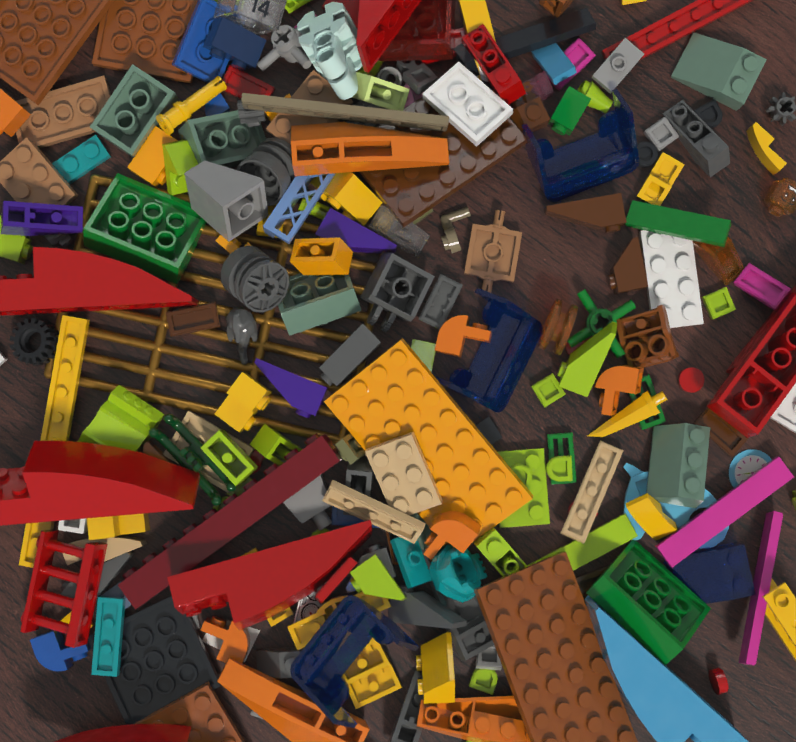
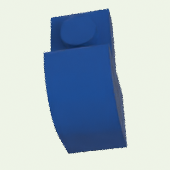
(53, 652)

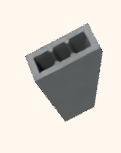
(349, 356)

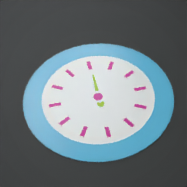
(746, 464)

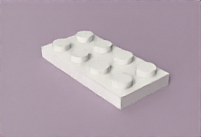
(672, 277)

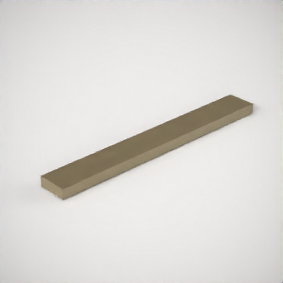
(344, 112)

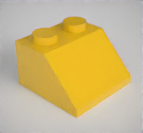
(437, 670)

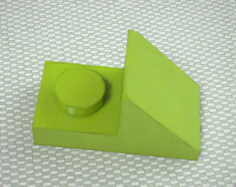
(177, 161)

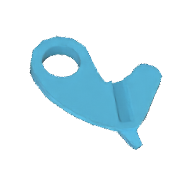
(679, 514)

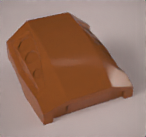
(647, 338)

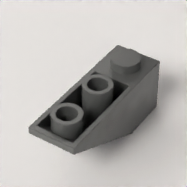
(698, 139)

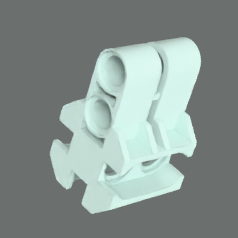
(332, 47)

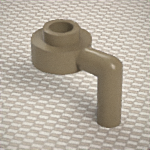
(450, 238)

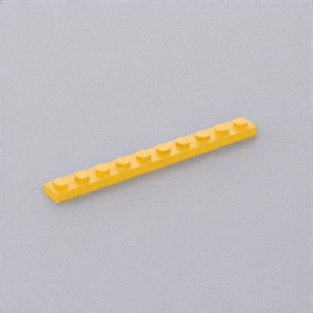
(59, 408)

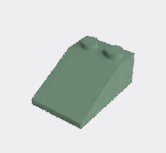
(718, 70)
(221, 138)

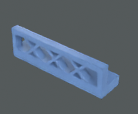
(284, 207)

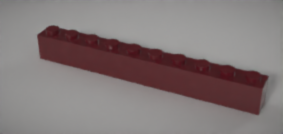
(231, 520)

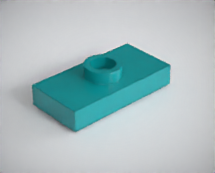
(411, 562)

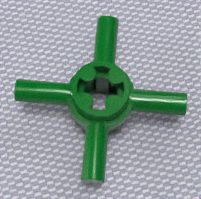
(591, 320)

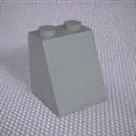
(226, 198)

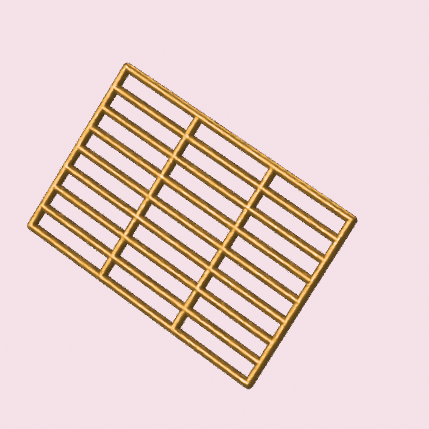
(261, 345)

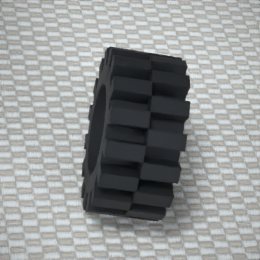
(23, 336)

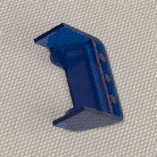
(587, 160)
(502, 361)
(336, 647)

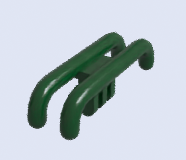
(191, 456)

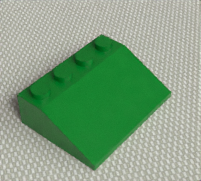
(144, 228)
(649, 602)

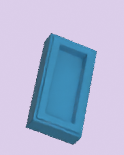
(554, 63)

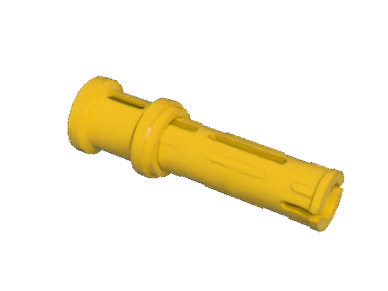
(182, 110)

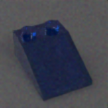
(716, 573)

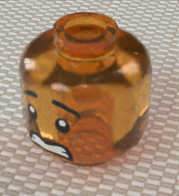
(781, 197)

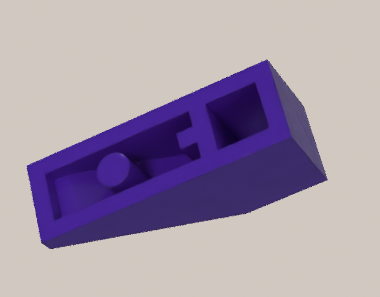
(40, 219)
(353, 234)
(298, 391)

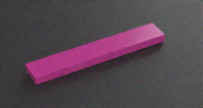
(724, 511)
(761, 583)

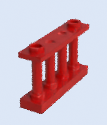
(86, 592)

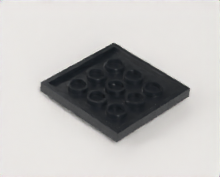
(158, 661)

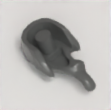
(240, 327)

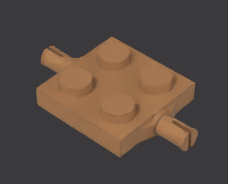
(493, 252)

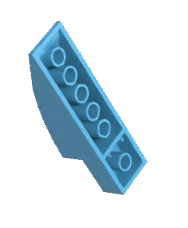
(654, 691)

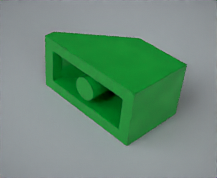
(569, 111)

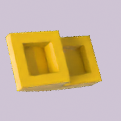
(760, 140)
(660, 179)
(650, 517)

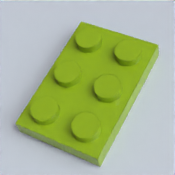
(536, 510)

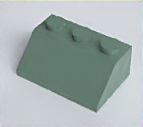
(133, 110)
(317, 301)
(678, 464)

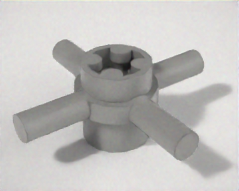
(286, 45)

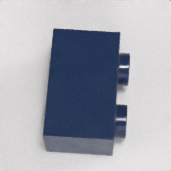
(234, 43)

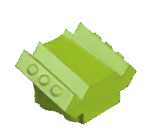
(122, 422)

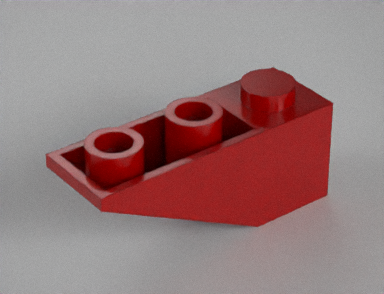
(494, 65)

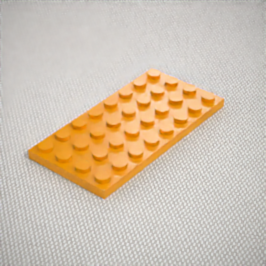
(403, 397)

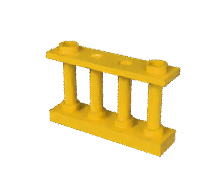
(782, 614)

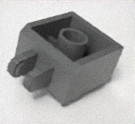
(382, 294)

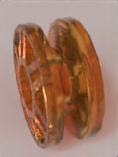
(558, 327)

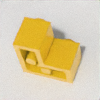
(350, 195)
(243, 402)
(117, 525)

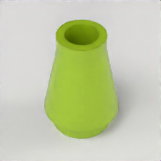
(598, 98)

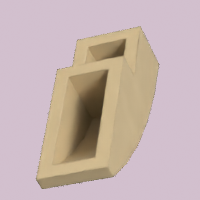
(115, 547)

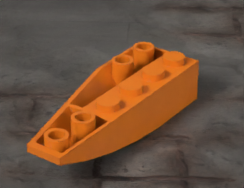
(358, 148)
(286, 707)
(475, 719)

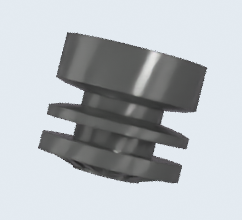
(273, 164)
(254, 279)

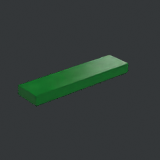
(678, 223)

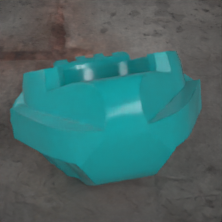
(456, 573)

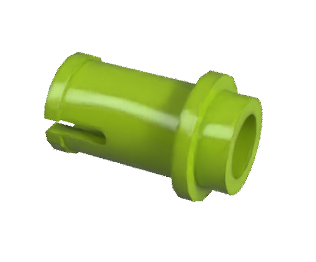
(319, 210)

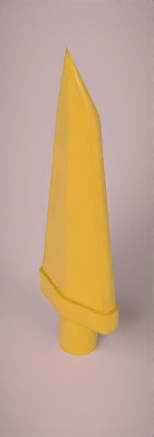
(638, 410)

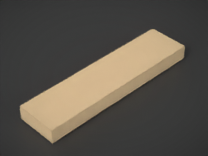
(591, 492)
(371, 509)

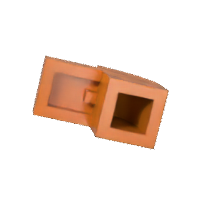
(453, 335)
(616, 380)
(454, 528)
(235, 642)

